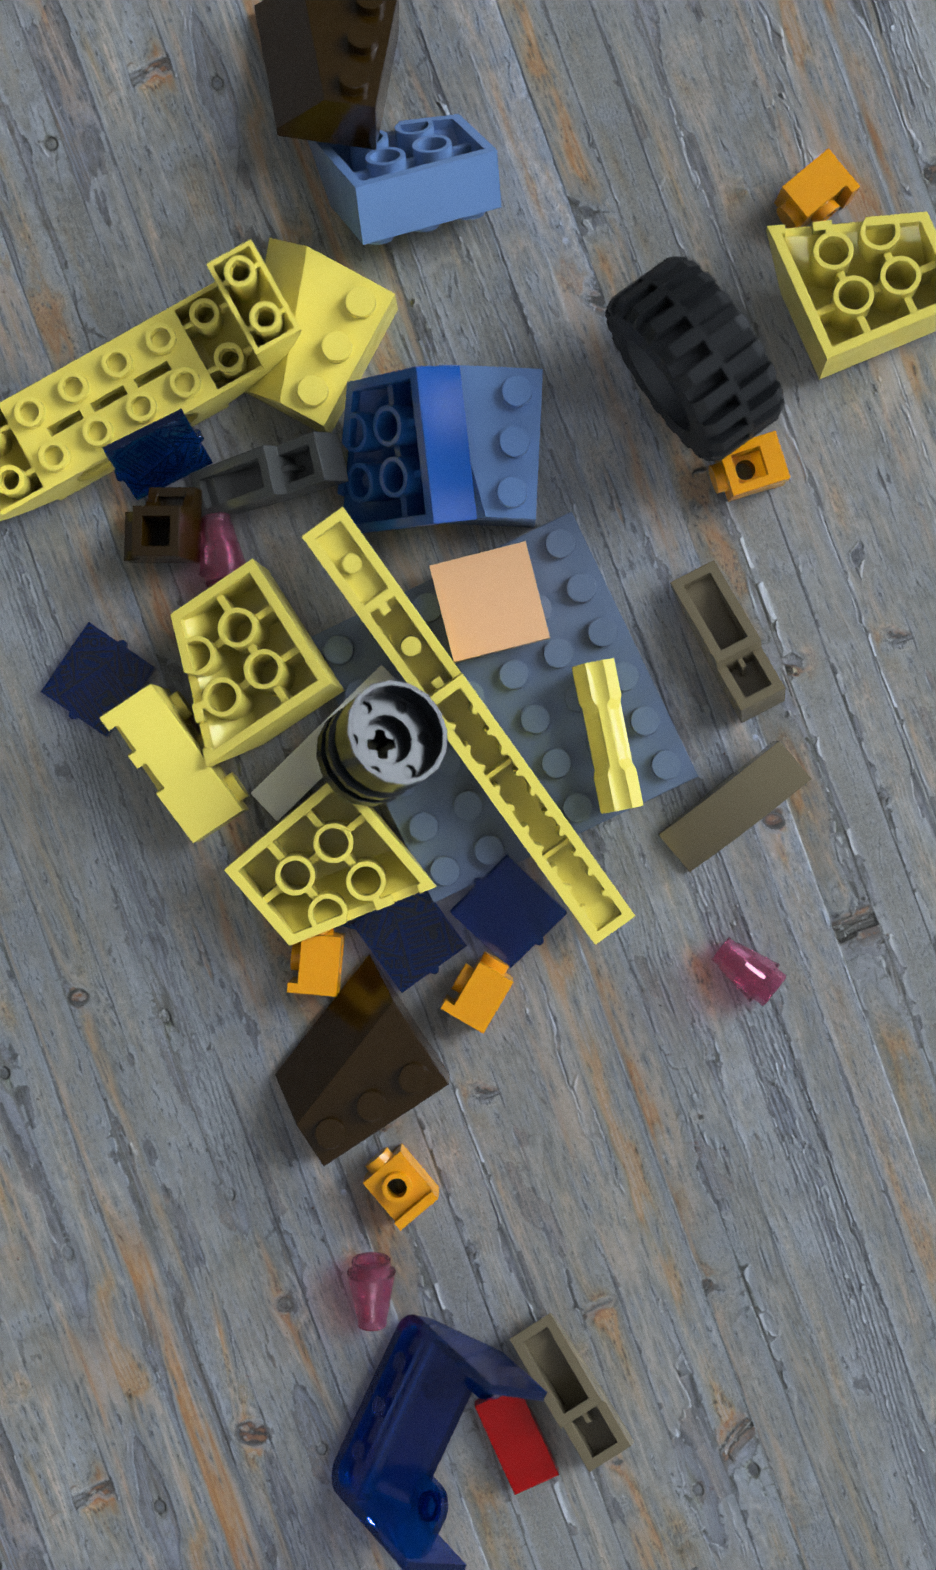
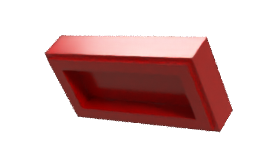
(517, 1441)

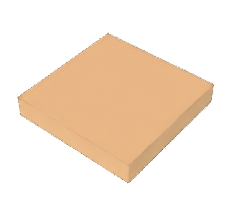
(489, 602)

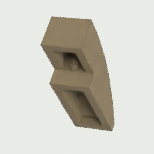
(728, 641)
(734, 805)
(572, 1392)

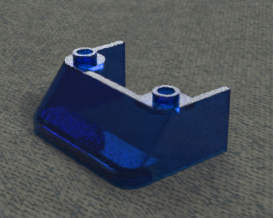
(405, 1428)

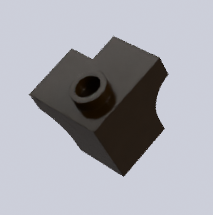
(165, 527)

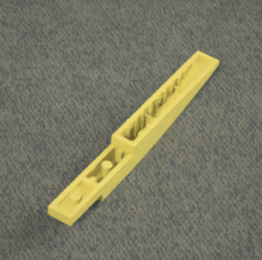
(469, 725)

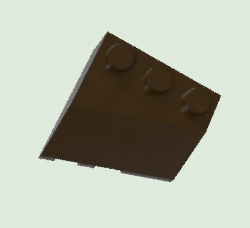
(329, 66)
(359, 1066)

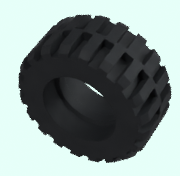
(695, 357)

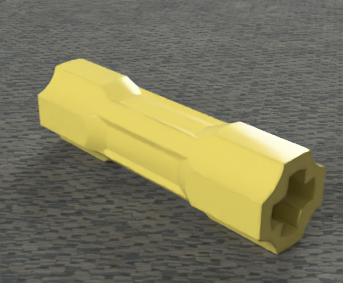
(607, 736)

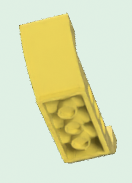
(183, 359)

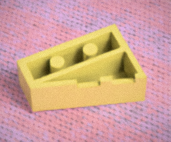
(172, 755)

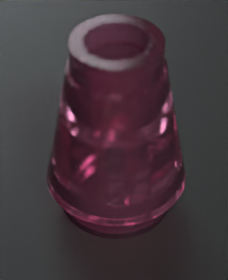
(219, 548)
(749, 971)
(371, 1288)

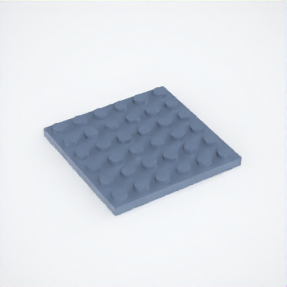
(534, 699)

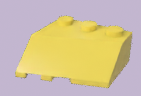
(857, 285)
(340, 327)
(248, 663)
(326, 867)

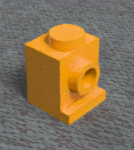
(816, 192)
(764, 458)
(318, 964)
(479, 991)
(400, 1164)

